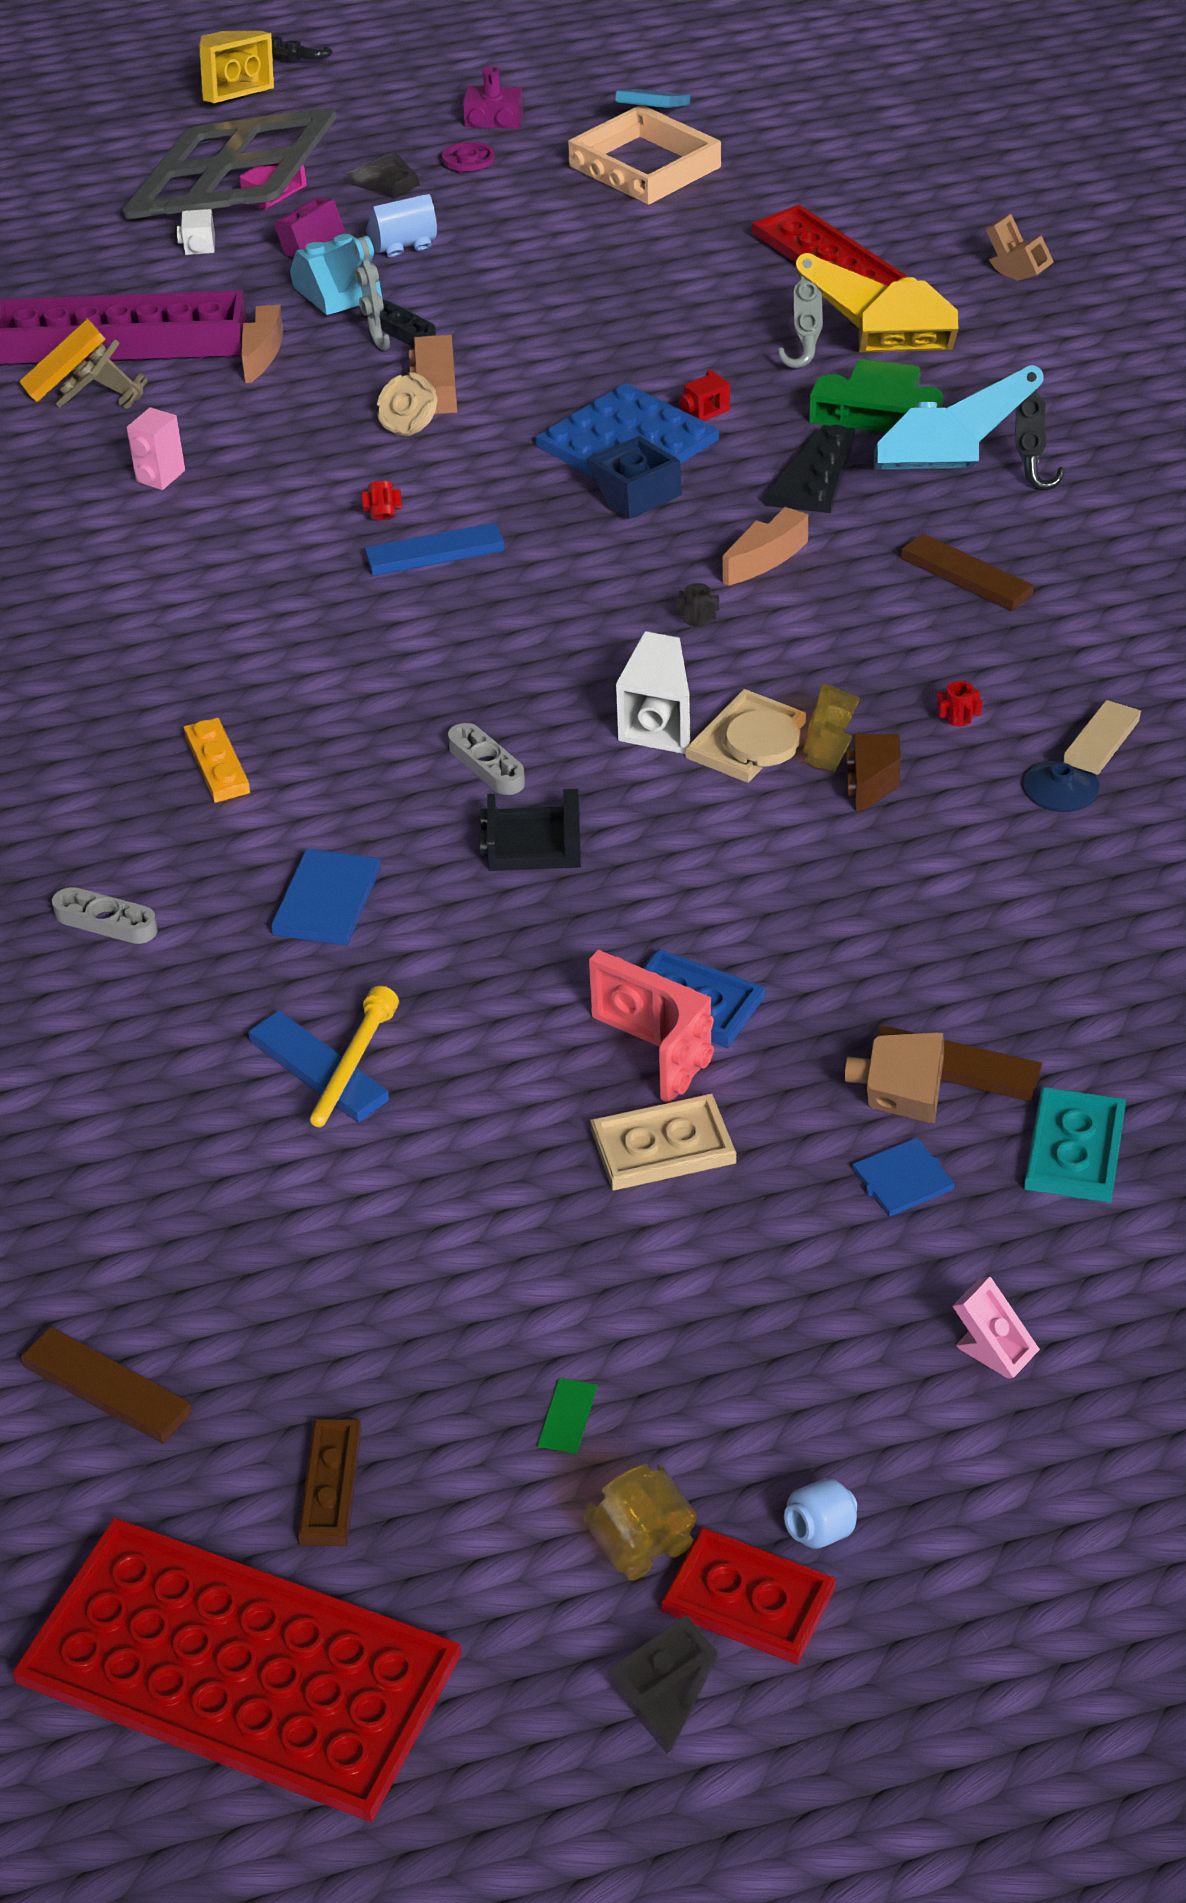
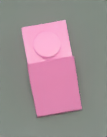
(995, 1331)

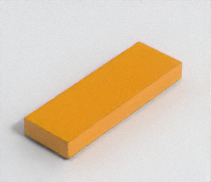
(62, 360)

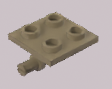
(105, 372)

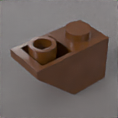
(875, 768)

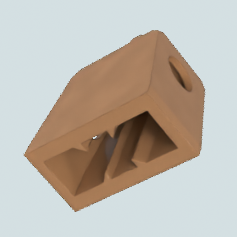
(902, 1074)

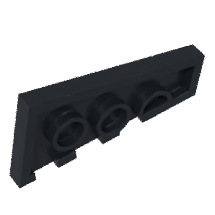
(815, 473)

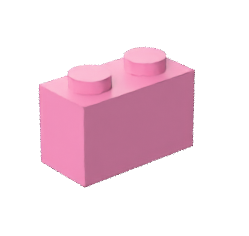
(156, 448)

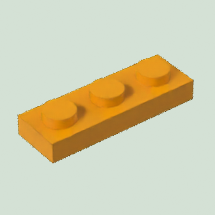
(216, 760)

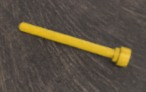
(378, 1008)

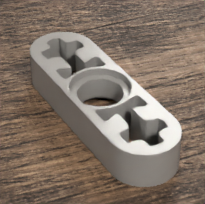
(488, 771)
(128, 923)

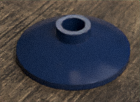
(1060, 786)

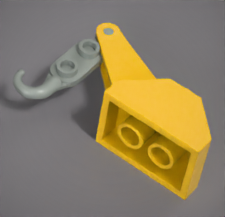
(889, 318)

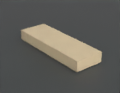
(1102, 737)

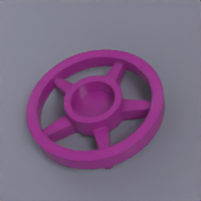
(468, 156)

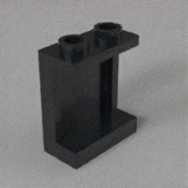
(532, 835)

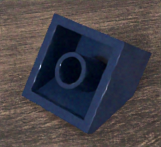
(636, 476)

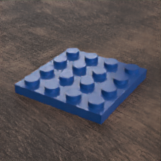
(621, 417)

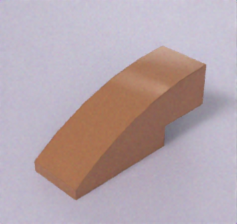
(261, 341)
(765, 546)

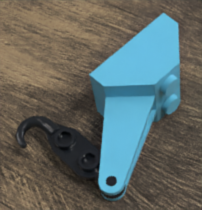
(951, 435)

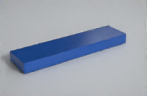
(434, 549)
(316, 1064)

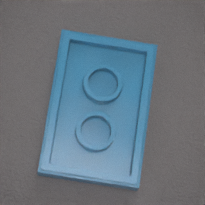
(652, 98)

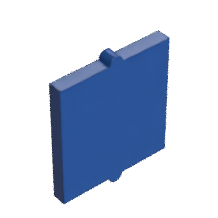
(903, 1176)

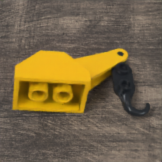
(243, 62)

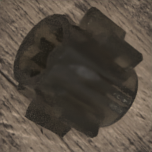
(697, 605)

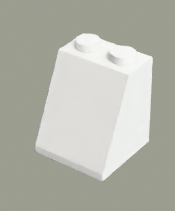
(654, 696)

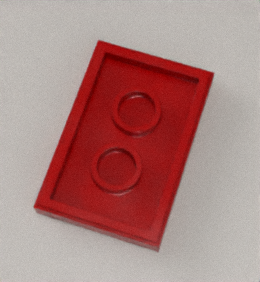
(749, 1595)

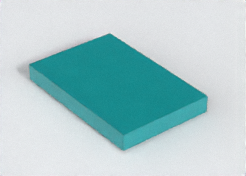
(1075, 1144)

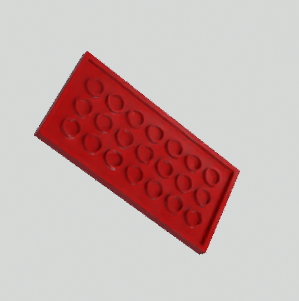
(240, 1667)

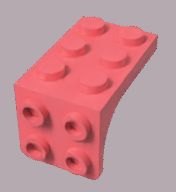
(657, 1012)

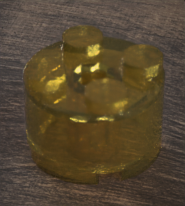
(641, 1520)

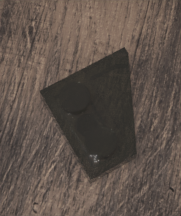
(385, 175)
(665, 1679)

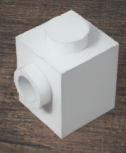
(197, 232)

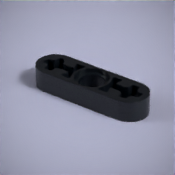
(404, 324)

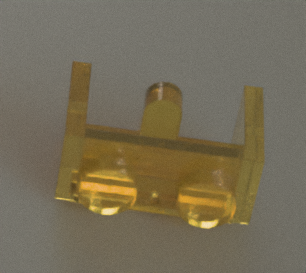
(826, 731)

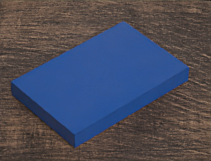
(326, 897)
(731, 997)

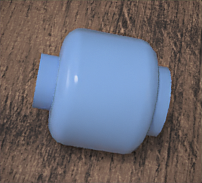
(820, 1513)

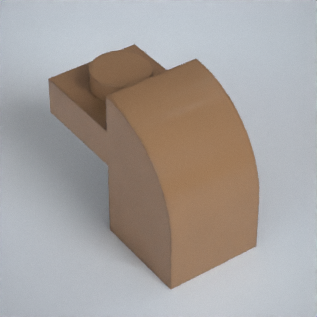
(1014, 256)

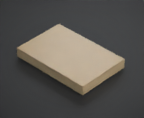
(710, 745)
(663, 1142)

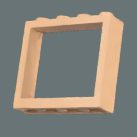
(698, 151)

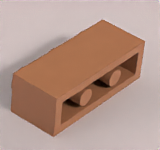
(435, 362)

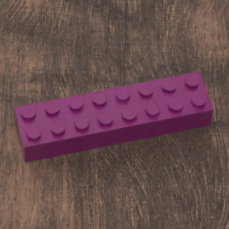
(142, 324)

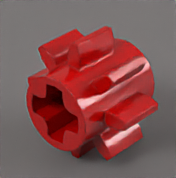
(381, 500)
(959, 703)

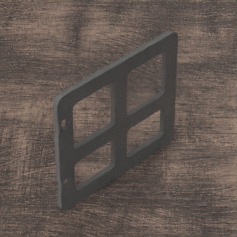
(229, 158)

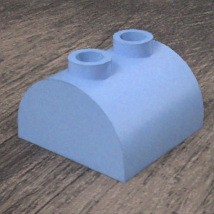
(402, 225)

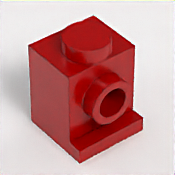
(706, 396)

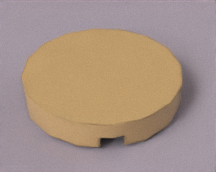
(407, 404)
(763, 737)

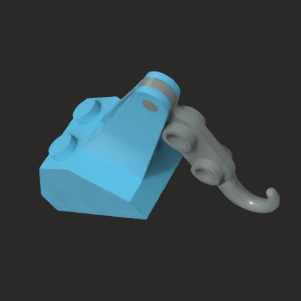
(341, 277)

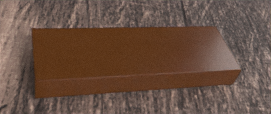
(330, 1482)

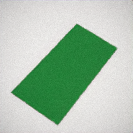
(567, 1416)

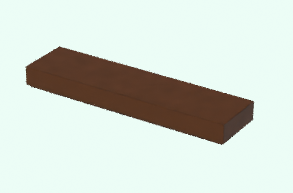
(967, 571)
(983, 1068)
(107, 1385)

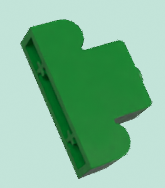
(872, 397)

